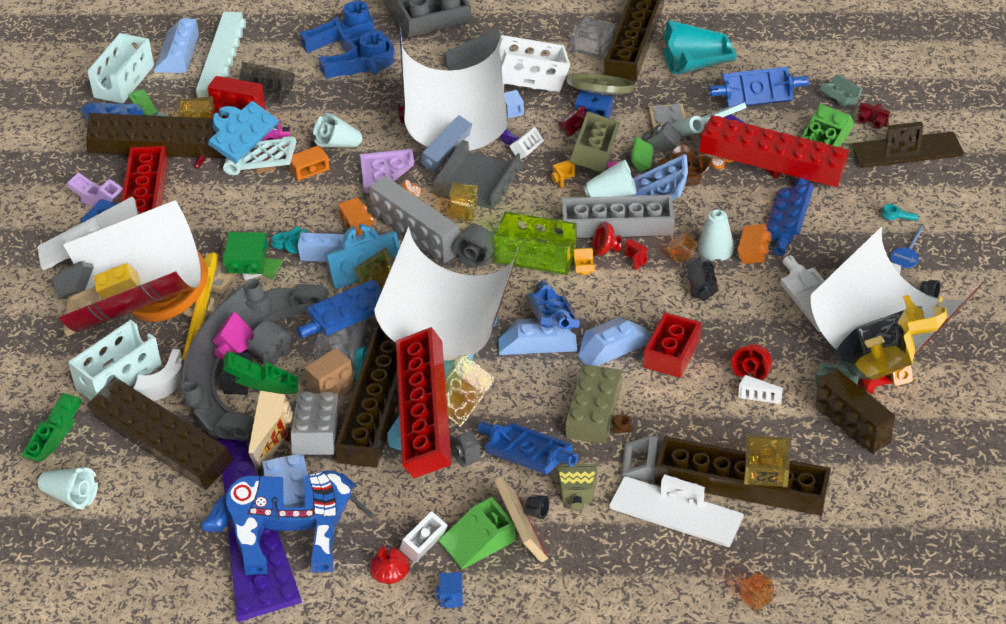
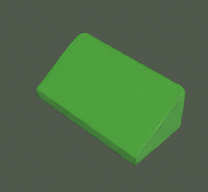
(641, 154)

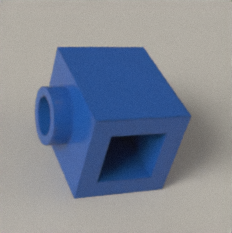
(450, 590)

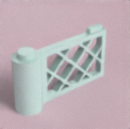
(696, 124)
(234, 169)

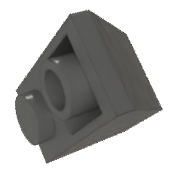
(662, 137)
(73, 280)

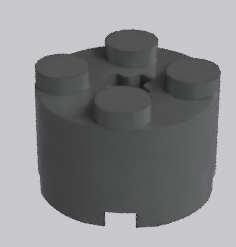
(475, 245)
(270, 342)

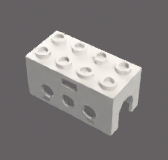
(533, 69)

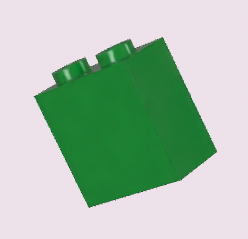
(245, 252)

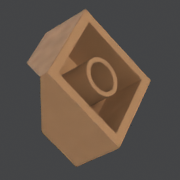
(330, 374)

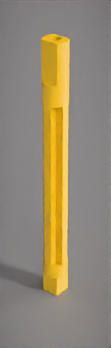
(202, 302)

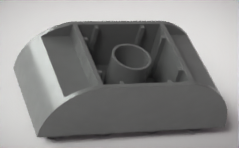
(427, 16)

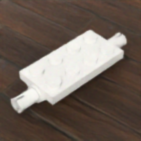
(801, 285)

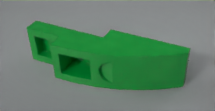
(263, 378)
(52, 432)

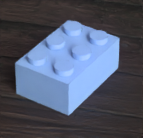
(293, 471)

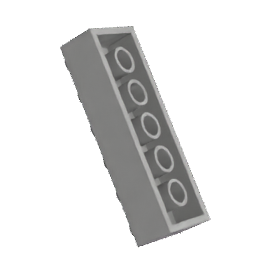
(404, 210)
(627, 214)

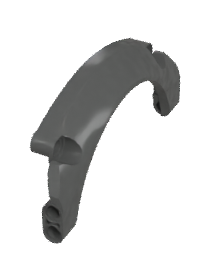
(203, 367)

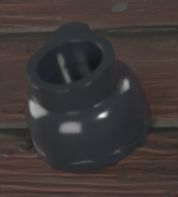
(930, 288)
(537, 506)

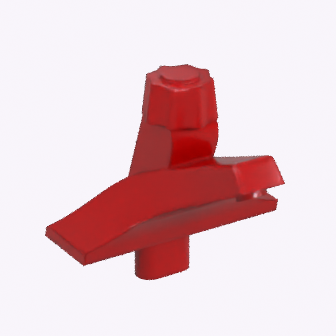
(870, 385)

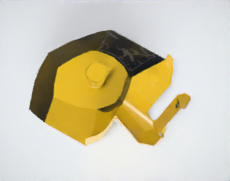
(887, 342)

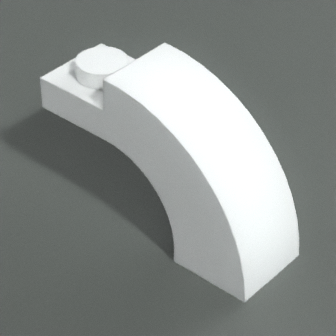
(163, 382)

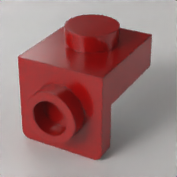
(636, 252)

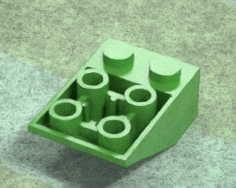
(829, 126)
(479, 533)

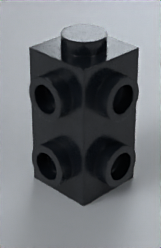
(702, 278)

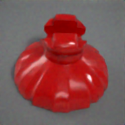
(605, 239)
(389, 565)

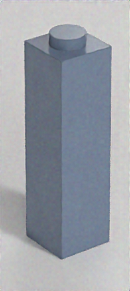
(446, 143)

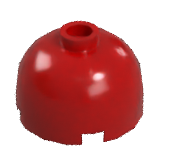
(752, 359)

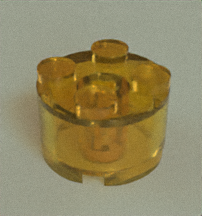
(462, 201)

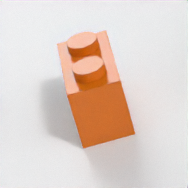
(309, 163)
(354, 213)
(754, 243)

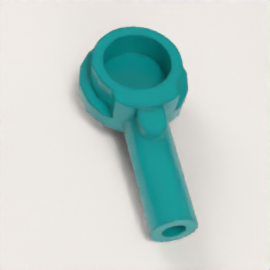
(892, 212)
(279, 239)
(291, 244)
(360, 355)

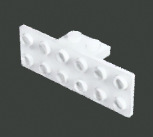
(53, 250)
(677, 507)

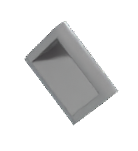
(643, 472)

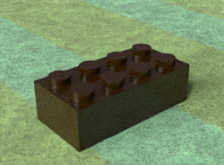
(854, 411)

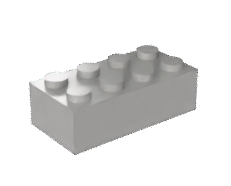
(315, 423)

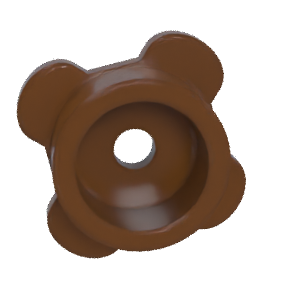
(622, 423)

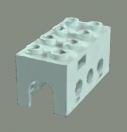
(123, 70)
(129, 358)

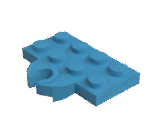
(240, 130)
(356, 251)

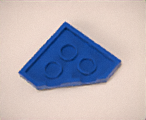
(107, 108)

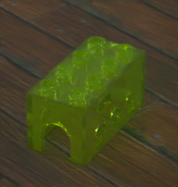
(549, 256)

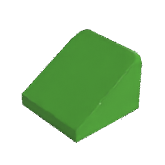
(272, 267)

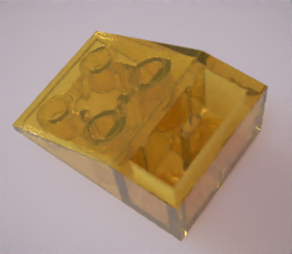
(465, 388)

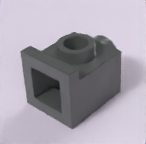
(467, 449)

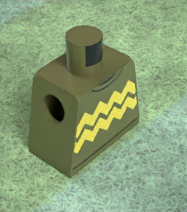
(577, 484)

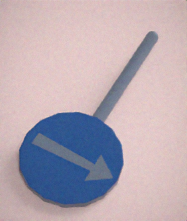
(905, 256)

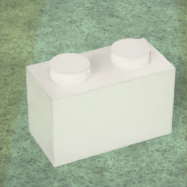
(423, 537)

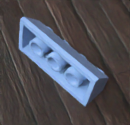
(178, 47)
(315, 245)

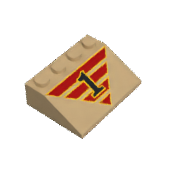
(270, 426)

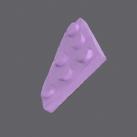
(382, 164)

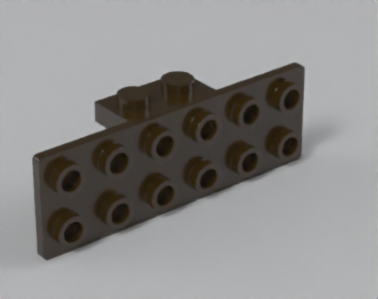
(907, 144)

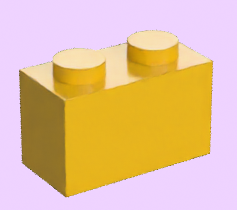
(116, 280)

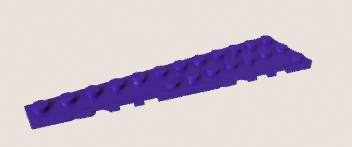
(261, 592)

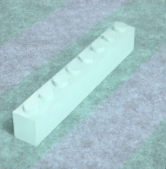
(222, 50)

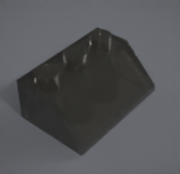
(275, 82)

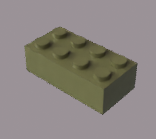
(595, 142)
(594, 404)

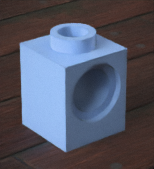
(514, 104)

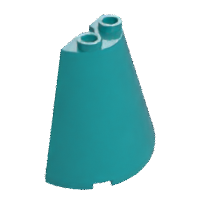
(695, 48)

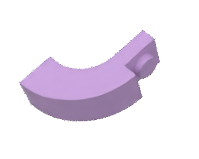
(91, 192)

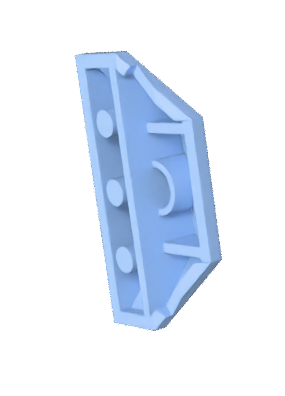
(664, 179)
(530, 336)
(612, 341)

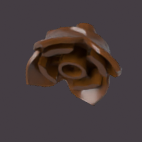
(696, 166)

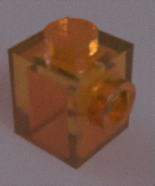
(681, 247)
(757, 591)

